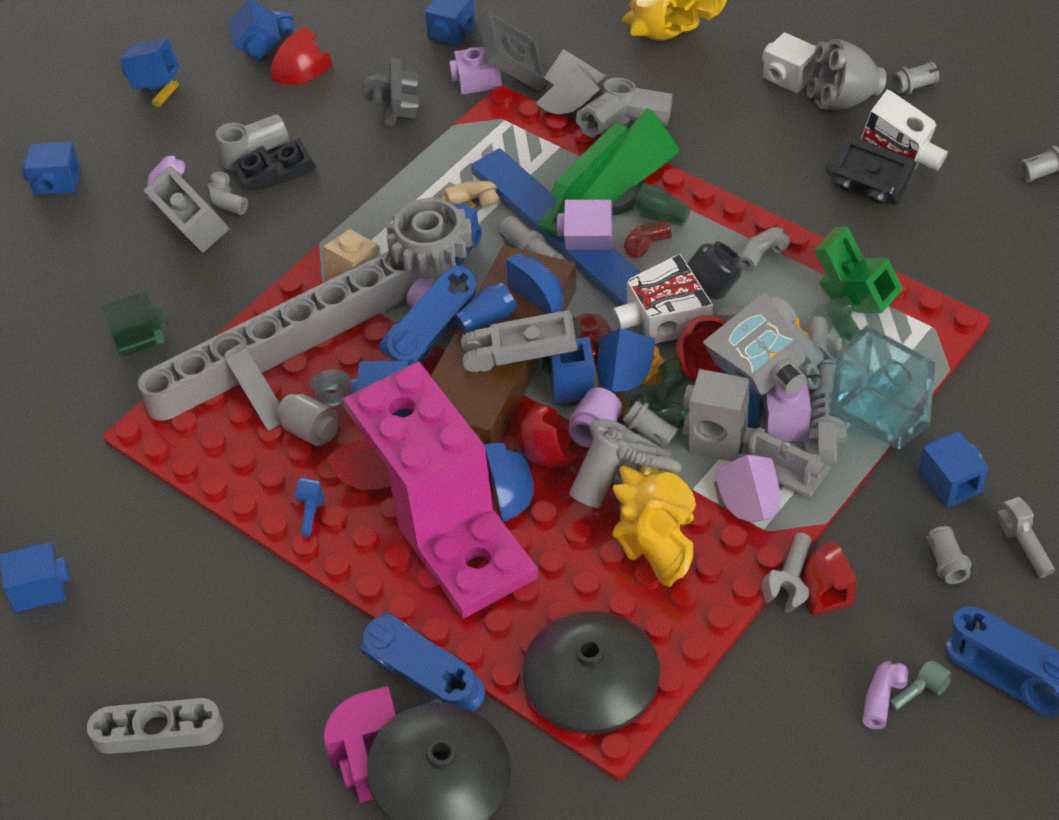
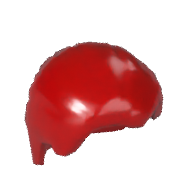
(690, 347)
(544, 439)

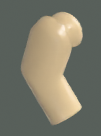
(473, 189)

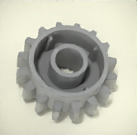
(429, 234)

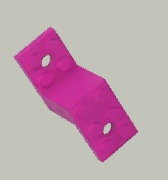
(441, 488)

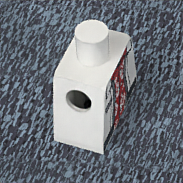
(903, 130)
(663, 301)

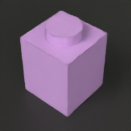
(586, 224)
(787, 414)

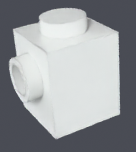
(789, 62)

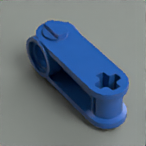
(429, 318)
(1006, 658)
(421, 662)

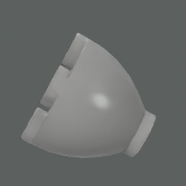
(843, 76)

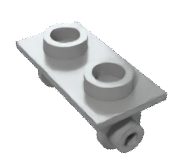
(792, 465)

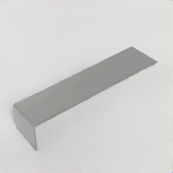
(253, 384)

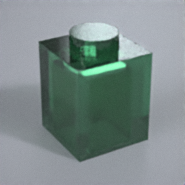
(135, 323)

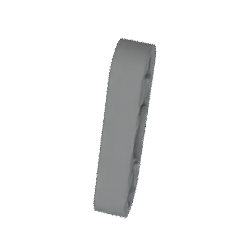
(139, 714)

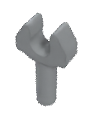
(1017, 521)
(789, 577)

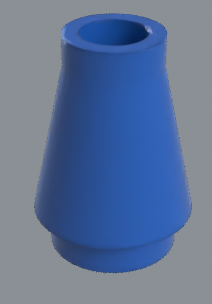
(487, 308)

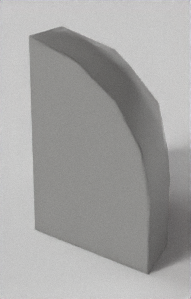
(565, 63)
(570, 92)

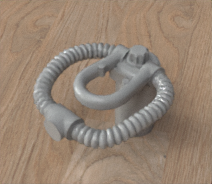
(609, 446)

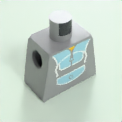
(759, 347)

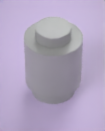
(308, 419)

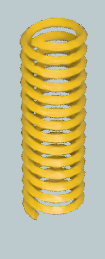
(162, 95)

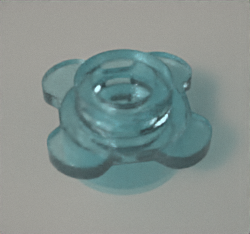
(329, 380)

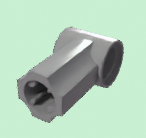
(237, 140)

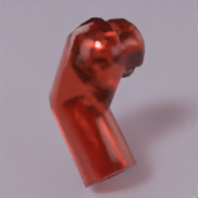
(643, 236)

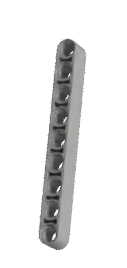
(279, 333)

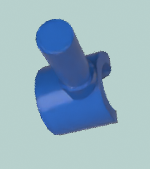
(312, 495)

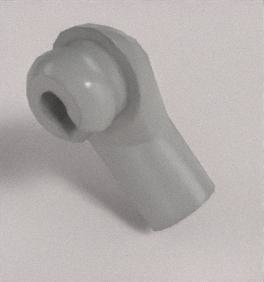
(222, 196)

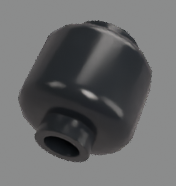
(715, 268)

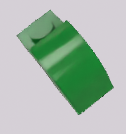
(866, 281)

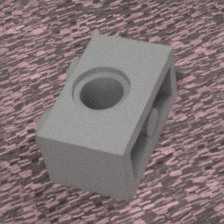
(186, 209)
(716, 414)

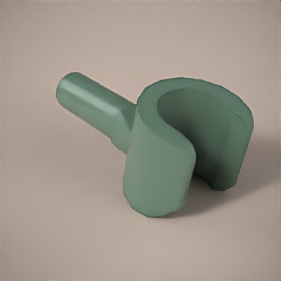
(931, 676)

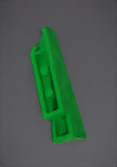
(613, 165)

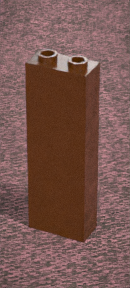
(492, 397)

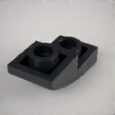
(265, 170)

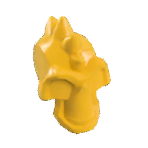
(669, 18)
(651, 519)

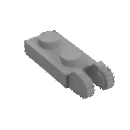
(519, 341)

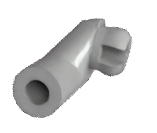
(760, 243)
(819, 336)

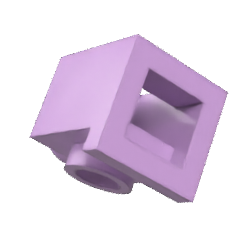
(474, 71)

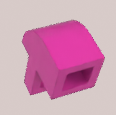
(352, 733)

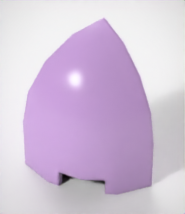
(750, 488)

